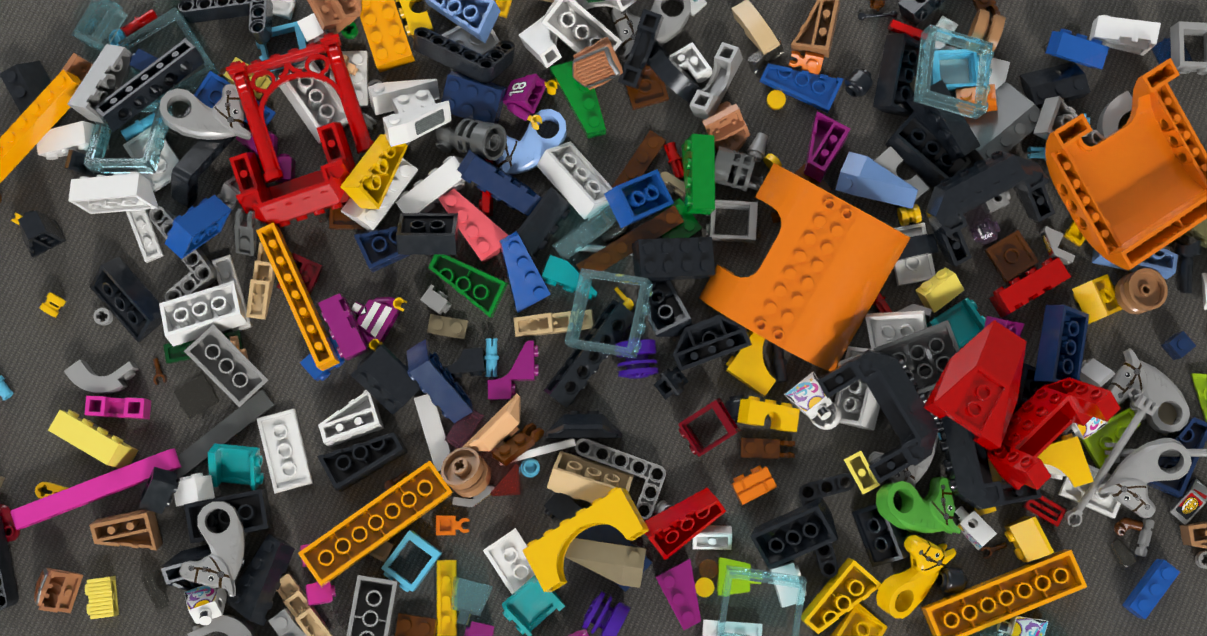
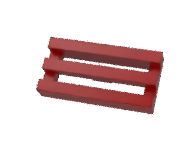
(1059, 516)

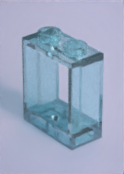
(99, 24)

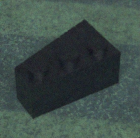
(40, 232)

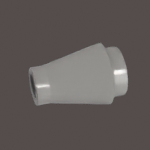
(758, 147)

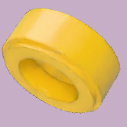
(776, 99)
(770, 159)
(704, 587)

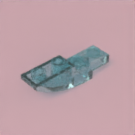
(585, 232)

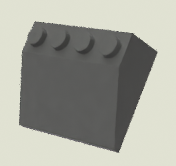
(1007, 126)
(924, 353)

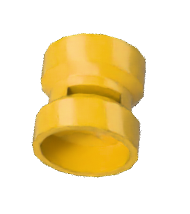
(909, 215)
(51, 309)

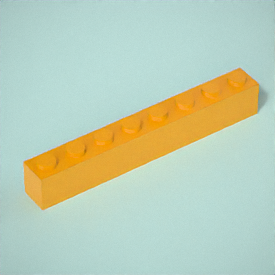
(36, 121)
(298, 296)

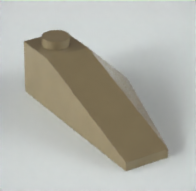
(614, 561)

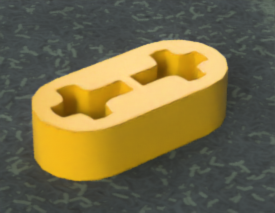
(50, 486)

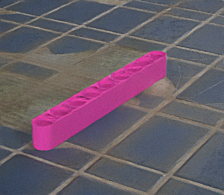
(93, 489)

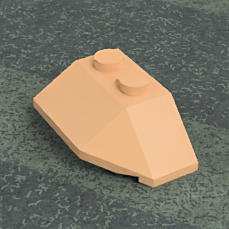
(498, 428)

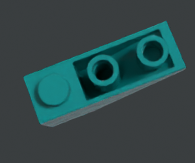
(564, 274)

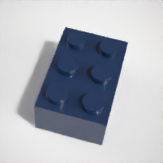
(472, 98)

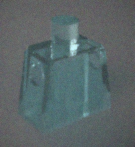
(468, 598)

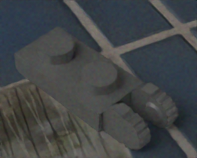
(245, 233)

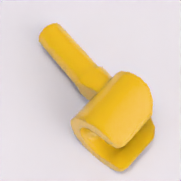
(628, 303)

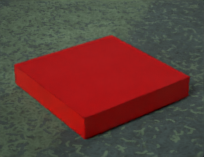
(900, 27)

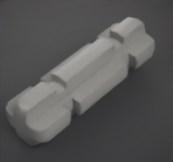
(1144, 537)

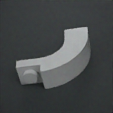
(1112, 113)
(85, 378)
(226, 624)

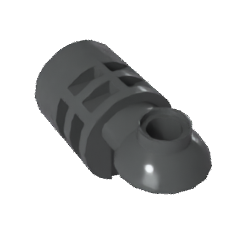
(480, 137)
(742, 173)

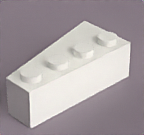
(428, 191)

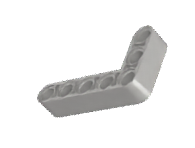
(196, 269)
(628, 467)

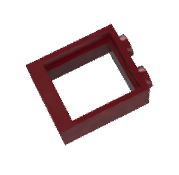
(724, 416)

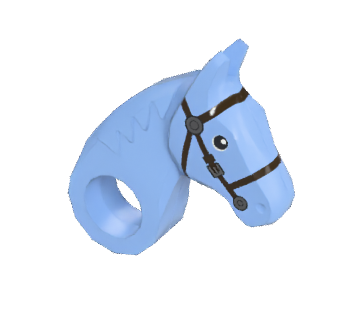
(525, 154)

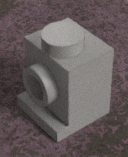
(993, 205)
(436, 301)

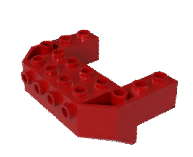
(300, 195)
(1041, 422)

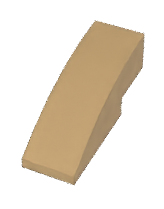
(755, 26)

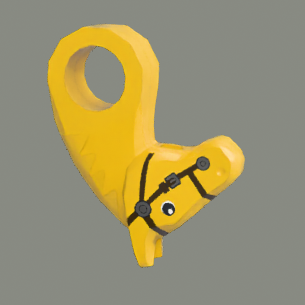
(916, 581)

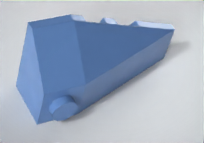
(870, 180)

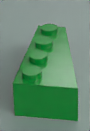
(580, 100)
(699, 173)
(475, 285)

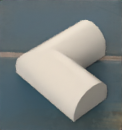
(691, 59)

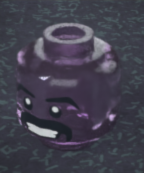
(985, 231)

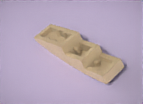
(260, 286)
(548, 323)
(296, 602)

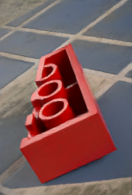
(1029, 287)
(683, 522)

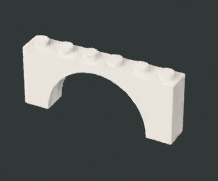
(543, 42)

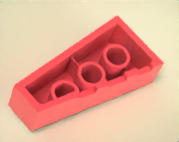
(476, 227)

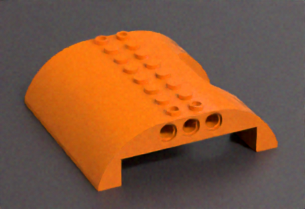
(1137, 183)
(815, 275)

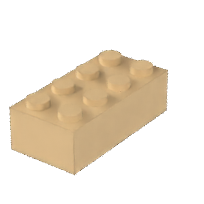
(585, 478)

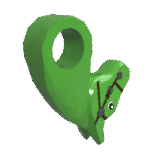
(919, 514)

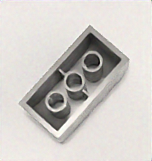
(372, 607)

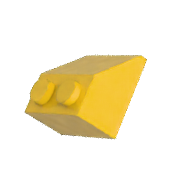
(1097, 298)
(1028, 539)

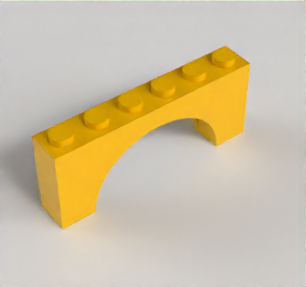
(750, 367)
(1065, 455)
(548, 552)

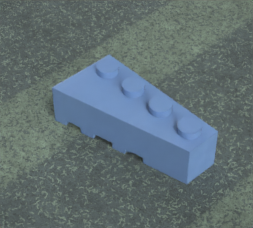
(472, 15)
(1162, 262)

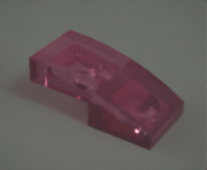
(463, 429)

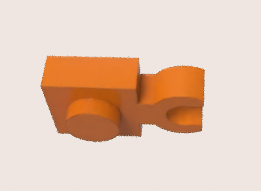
(810, 61)
(448, 525)

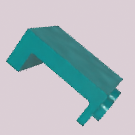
(963, 319)
(235, 465)
(530, 606)

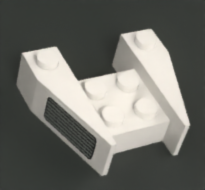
(413, 108)

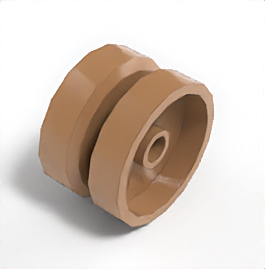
(987, 30)
(1141, 291)
(466, 472)

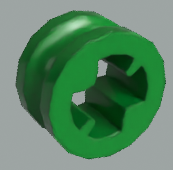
(354, 32)

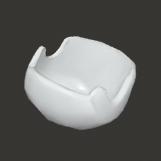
(832, 421)

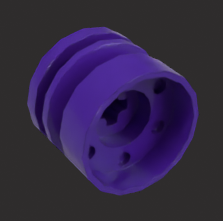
(638, 366)
(605, 616)

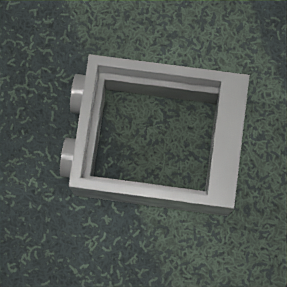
(1177, 34)
(738, 205)

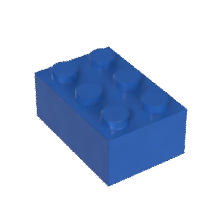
(639, 198)
(197, 226)

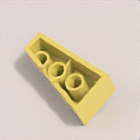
(92, 440)

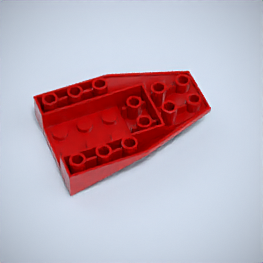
(982, 384)

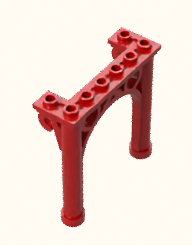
(254, 114)

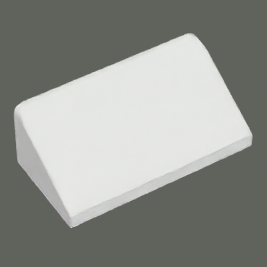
(713, 538)

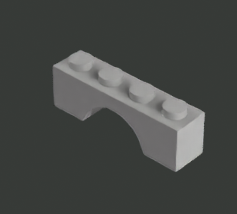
(725, 66)

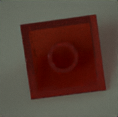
(510, 484)

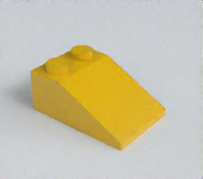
(859, 623)

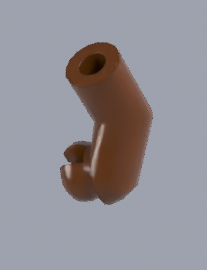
(1127, 523)

